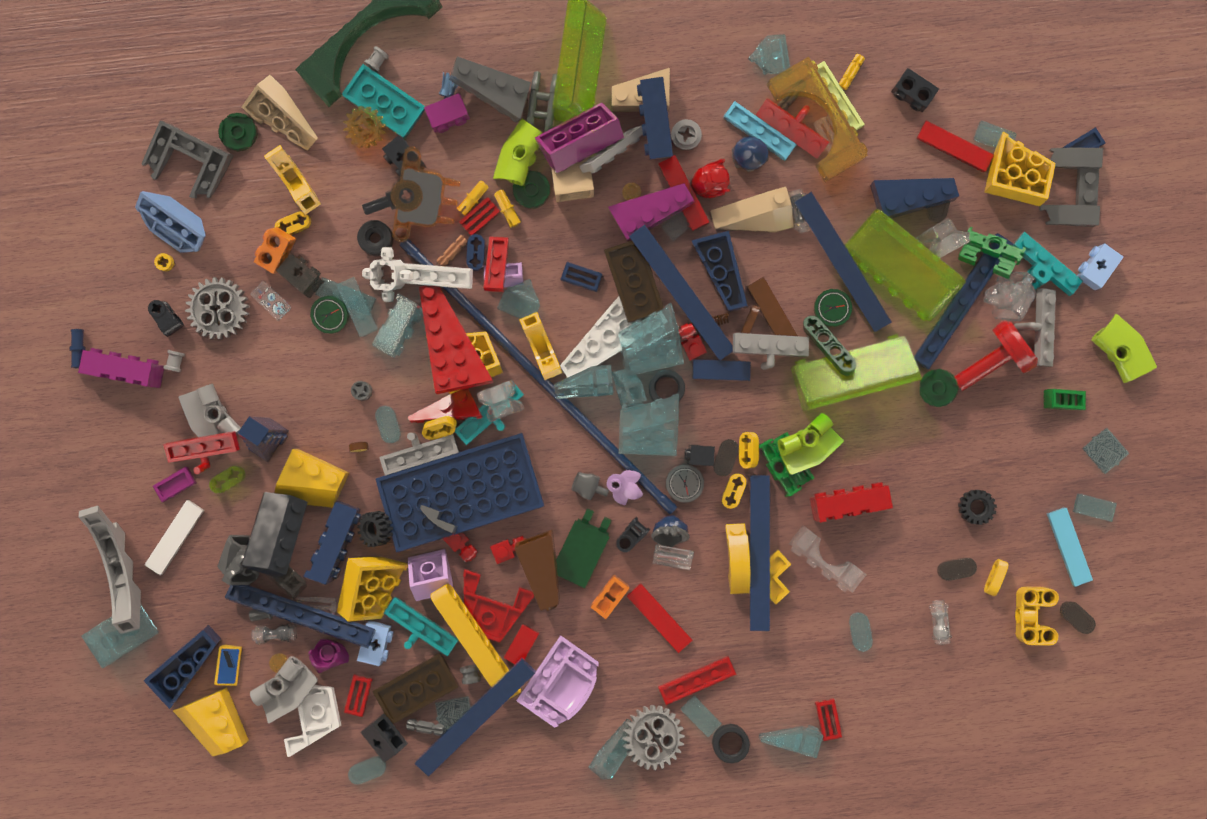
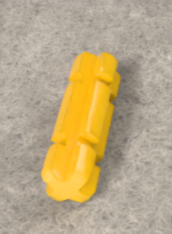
(851, 71)

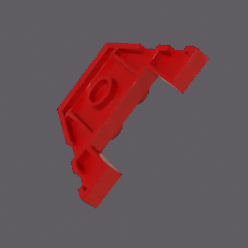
(492, 615)

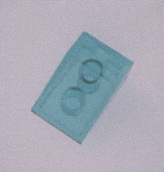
(110, 645)

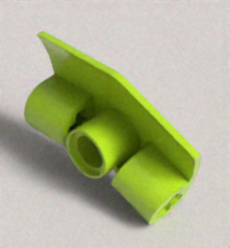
(518, 154)
(1135, 357)
(801, 455)

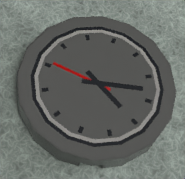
(684, 483)

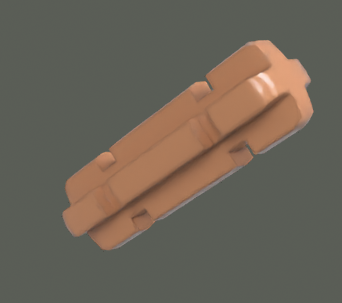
(452, 251)

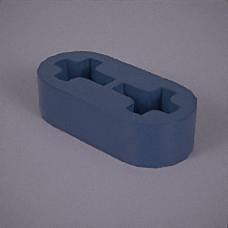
(471, 252)

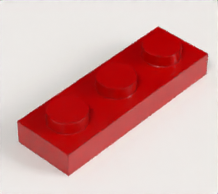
(496, 264)

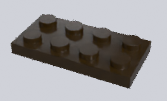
(633, 281)
(415, 688)

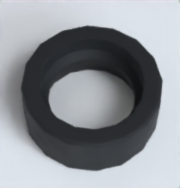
(666, 373)
(726, 757)

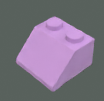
(428, 573)

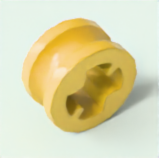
(158, 260)

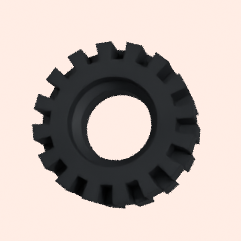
(988, 510)
(367, 529)

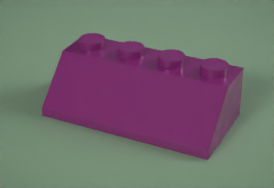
(580, 137)

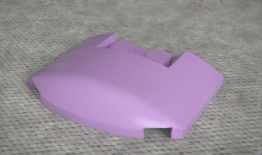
(560, 683)

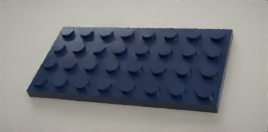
(466, 486)

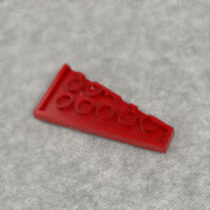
(451, 353)

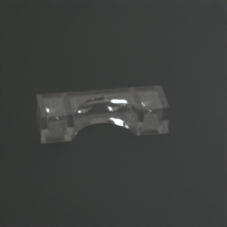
(846, 574)

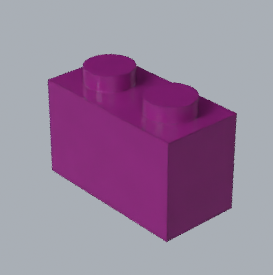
(447, 113)

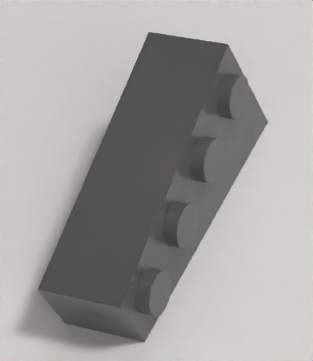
(493, 87)

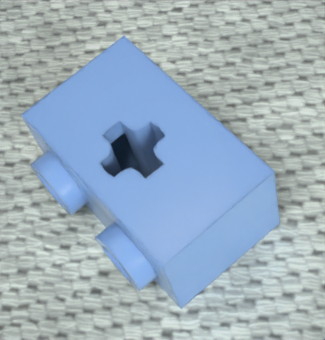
(1108, 261)
(376, 655)

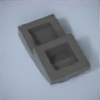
(435, 516)

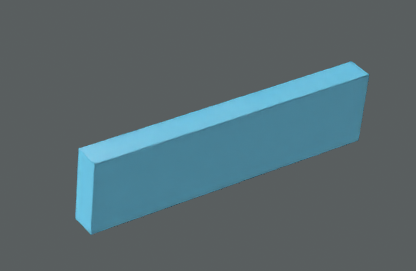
(757, 128)
(1069, 547)

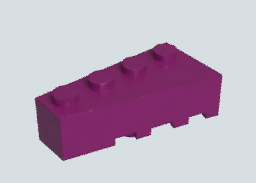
(651, 209)
(121, 369)

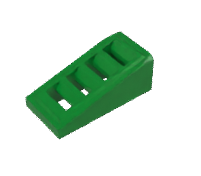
(1052, 399)

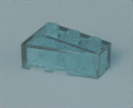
(398, 326)

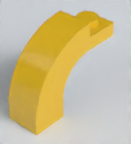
(293, 179)
(541, 346)
(738, 558)

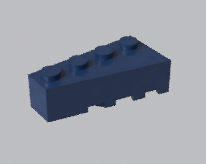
(656, 118)
(912, 195)
(721, 264)
(262, 436)
(334, 543)
(178, 670)

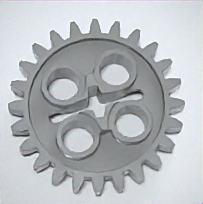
(200, 311)
(639, 747)

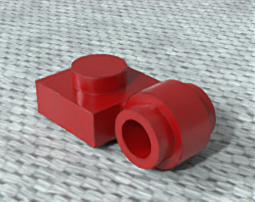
(693, 344)
(458, 542)
(504, 550)

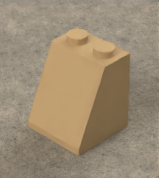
(572, 183)

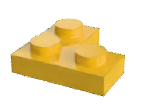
(778, 565)

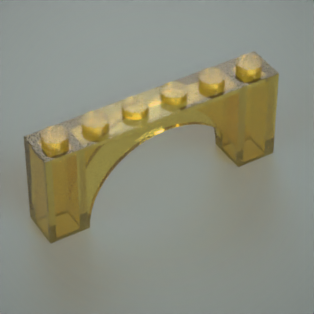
(806, 82)

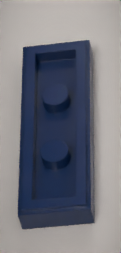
(721, 370)

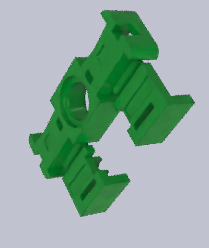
(1009, 253)
(788, 481)

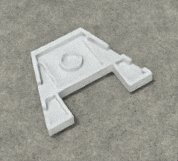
(317, 716)

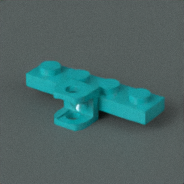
(1046, 266)

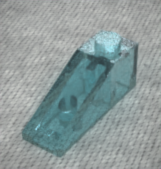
(587, 383)
(796, 739)
(611, 754)

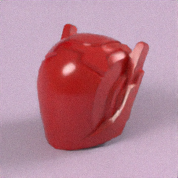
(711, 180)

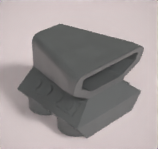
(231, 562)

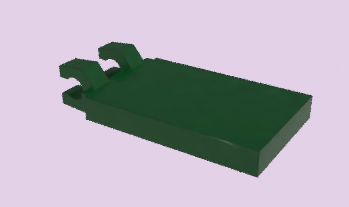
(582, 549)

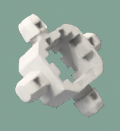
(375, 273)

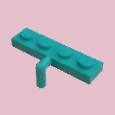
(473, 427)
(420, 627)

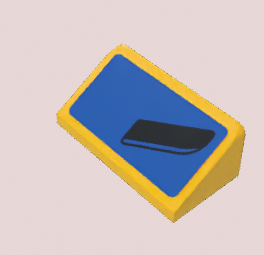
(228, 665)

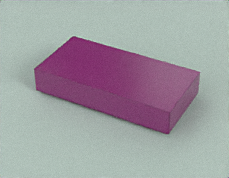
(174, 484)

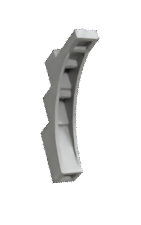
(118, 566)

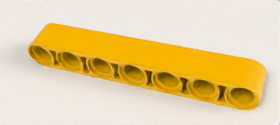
(470, 634)

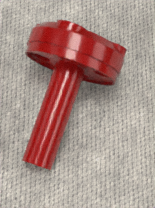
(1012, 347)

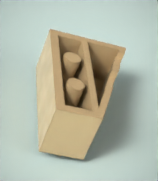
(626, 97)

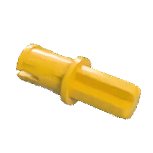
(473, 197)
(506, 208)

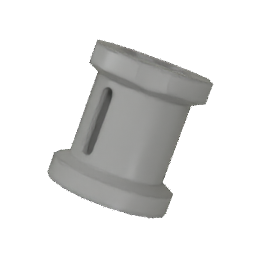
(376, 59)
(174, 361)

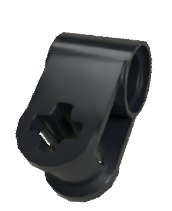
(167, 320)
(632, 534)

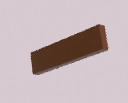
(770, 308)

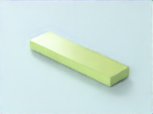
(843, 101)

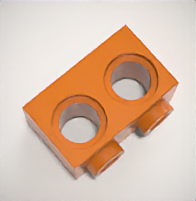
(278, 253)
(610, 596)

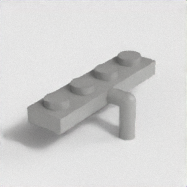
(607, 154)
(1043, 327)
(770, 346)
(418, 453)

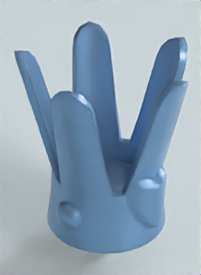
(447, 87)

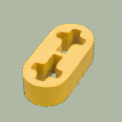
(291, 219)
(440, 426)
(748, 450)
(729, 489)
(996, 577)

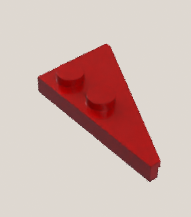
(457, 405)

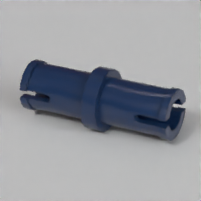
(77, 347)

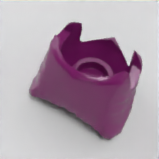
(328, 655)

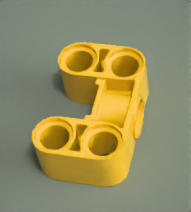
(1027, 615)

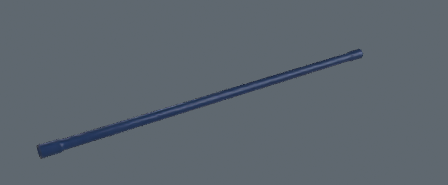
(414, 252)

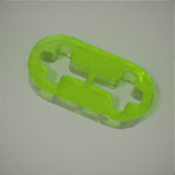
(225, 476)

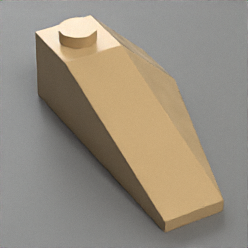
(274, 106)
(762, 212)

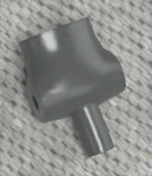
(587, 485)

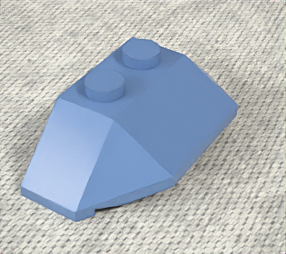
(171, 221)

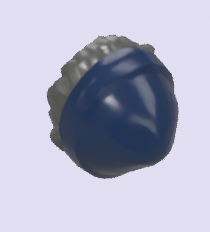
(750, 153)
(670, 531)

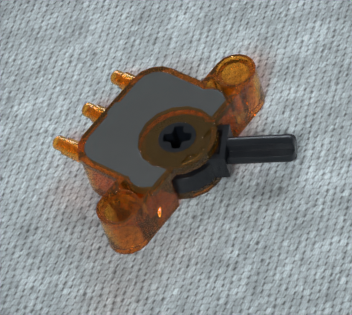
(425, 201)

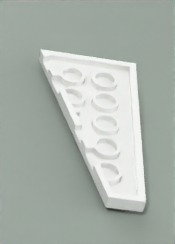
(599, 342)

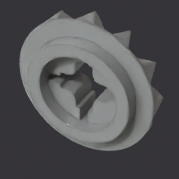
(694, 131)

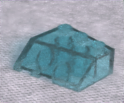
(651, 343)
(650, 428)

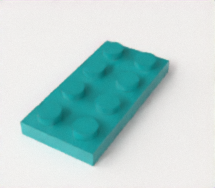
(398, 109)

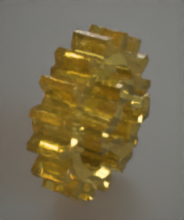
(361, 134)

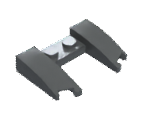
(169, 137)
(1086, 211)

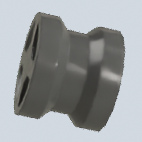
(358, 388)
(470, 674)

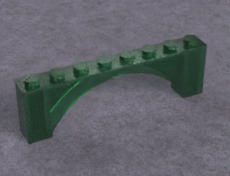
(325, 65)

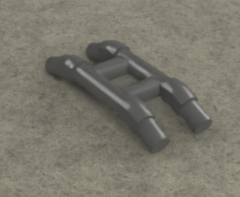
(536, 95)

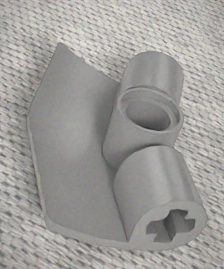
(198, 411)
(296, 684)

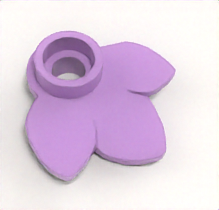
(627, 488)

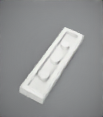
(440, 276)
(174, 537)

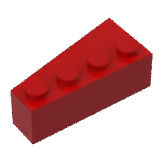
(851, 502)

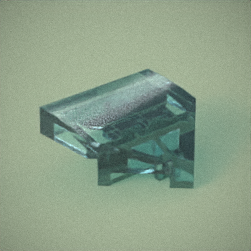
(771, 54)
(520, 300)

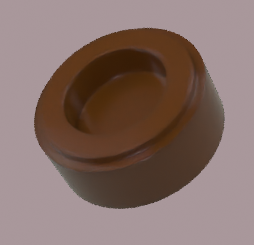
(358, 447)

